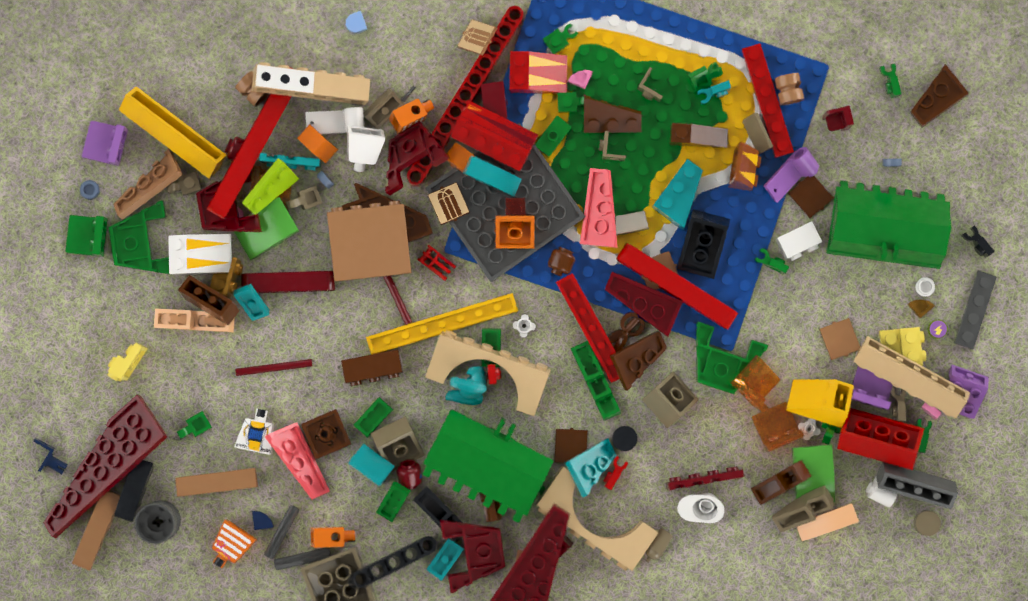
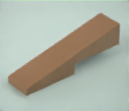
(216, 482)

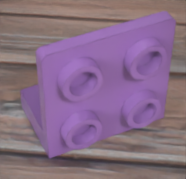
(105, 142)
(973, 383)
(871, 389)

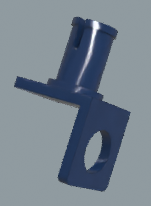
(50, 460)

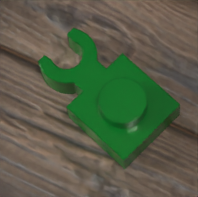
(557, 41)

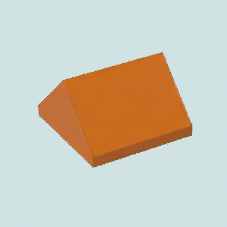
(514, 231)

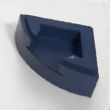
(261, 520)

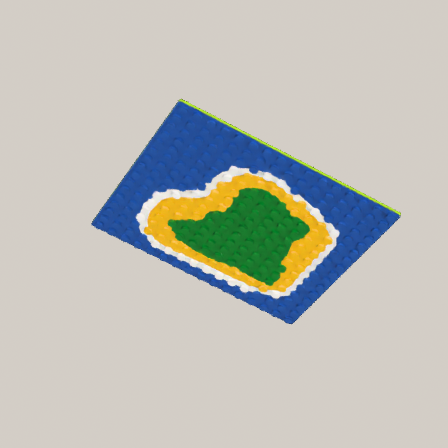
(619, 46)

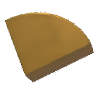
(920, 307)

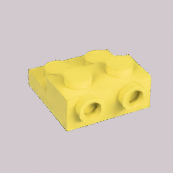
(905, 342)
(123, 367)

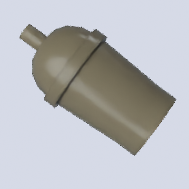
(658, 545)

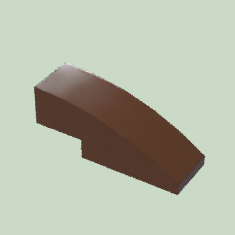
(781, 482)

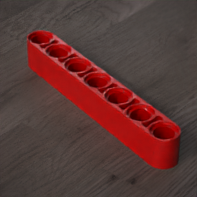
(677, 286)

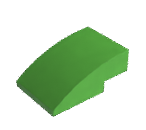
(275, 225)
(820, 466)

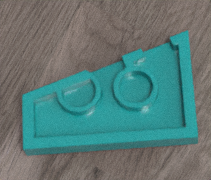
(309, 163)
(590, 465)

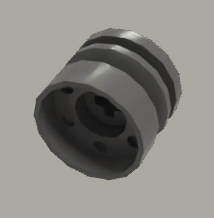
(153, 532)

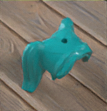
(471, 389)

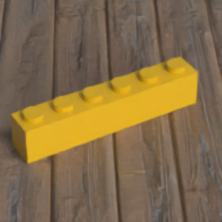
(172, 132)

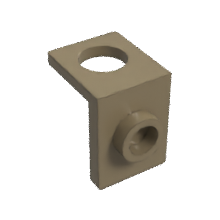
(647, 92)
(603, 147)

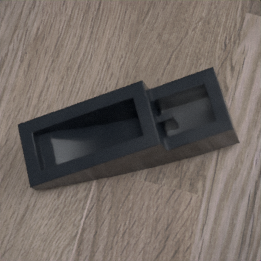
(133, 491)
(435, 508)

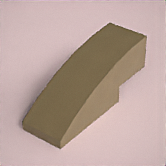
(803, 509)

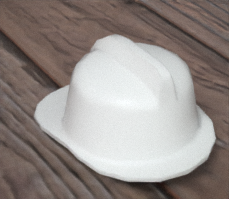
(701, 508)

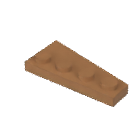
(149, 185)

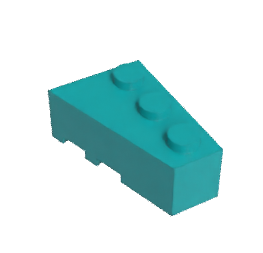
(679, 194)

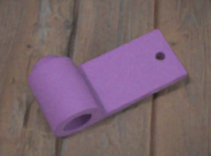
(797, 165)

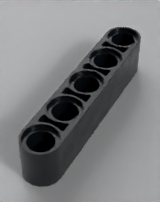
(401, 561)

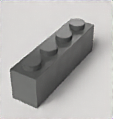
(917, 485)

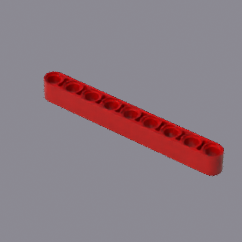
(248, 154)

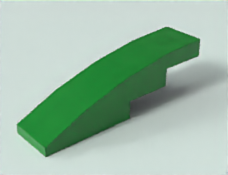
(595, 380)

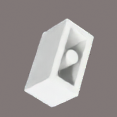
(799, 240)

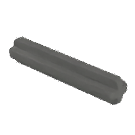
(281, 532)
(302, 558)

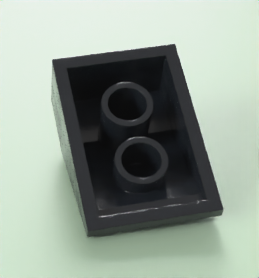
(703, 244)

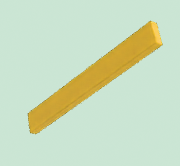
(435, 325)

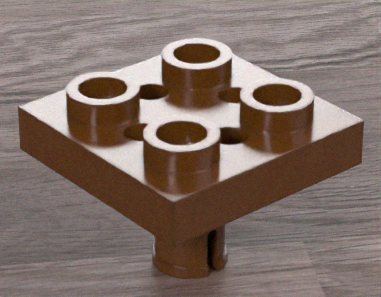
(312, 428)

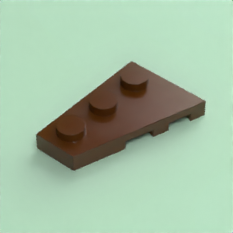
(939, 97)
(603, 117)
(636, 358)

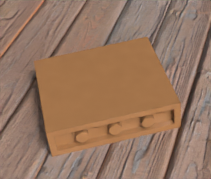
(369, 241)

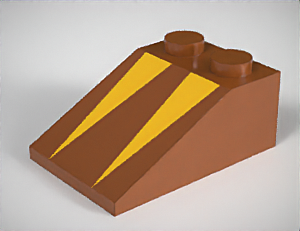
(744, 167)

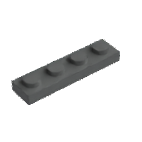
(975, 310)

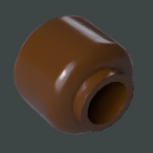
(561, 261)

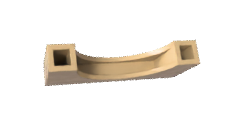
(528, 377)
(624, 548)

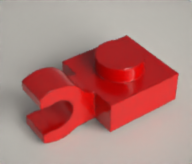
(493, 374)
(611, 478)

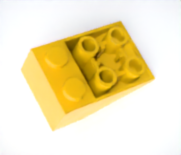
(821, 400)

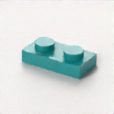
(251, 302)
(445, 559)

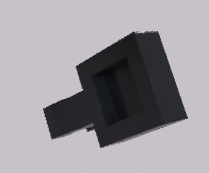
(981, 245)

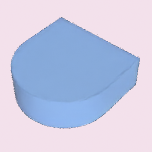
(355, 23)

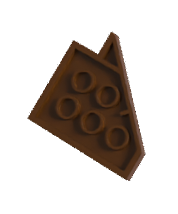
(416, 222)

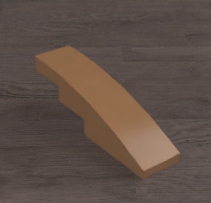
(96, 530)

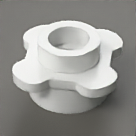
(529, 325)
(814, 430)

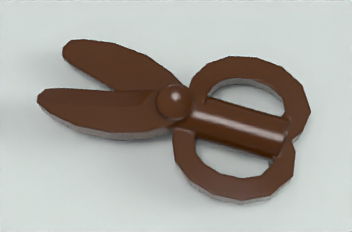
(621, 335)

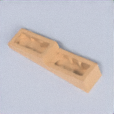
(190, 321)

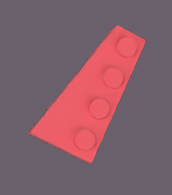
(599, 219)
(297, 456)

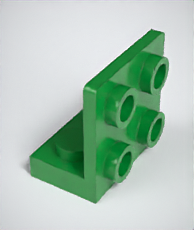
(86, 235)

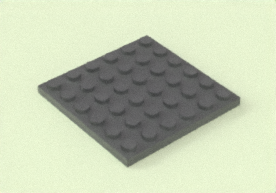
(544, 199)

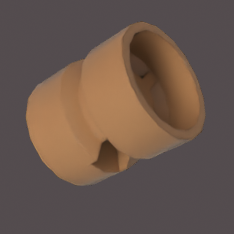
(244, 86)
(789, 89)

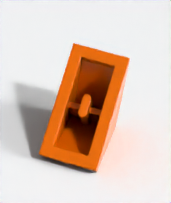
(317, 143)

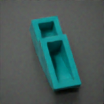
(492, 175)

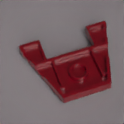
(407, 149)
(231, 222)
(482, 551)

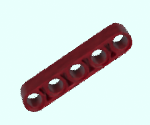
(290, 281)

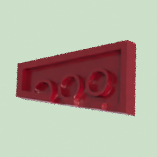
(651, 305)
(696, 479)

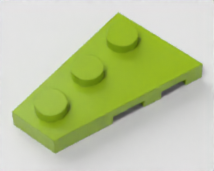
(270, 186)

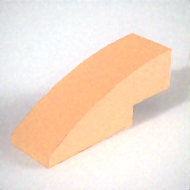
(828, 522)

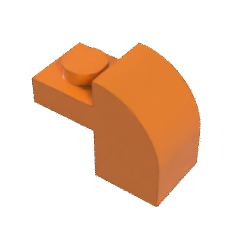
(458, 156)

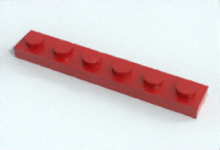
(767, 100)
(589, 323)

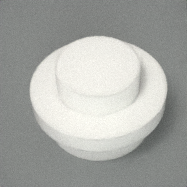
(925, 287)

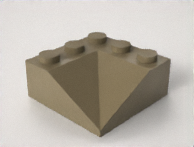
(329, 578)

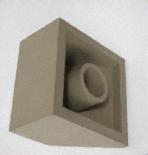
(670, 399)
(397, 442)

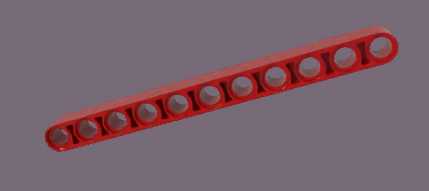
(467, 86)

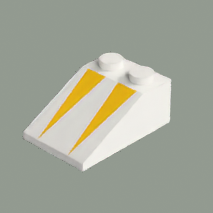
(199, 254)

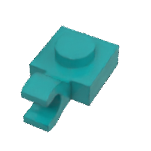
(719, 90)

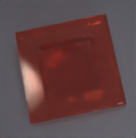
(515, 207)

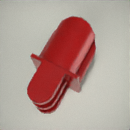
(426, 254)

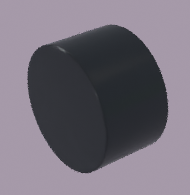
(624, 438)

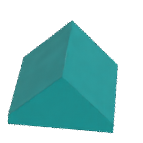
(371, 465)

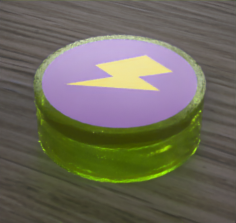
(937, 329)

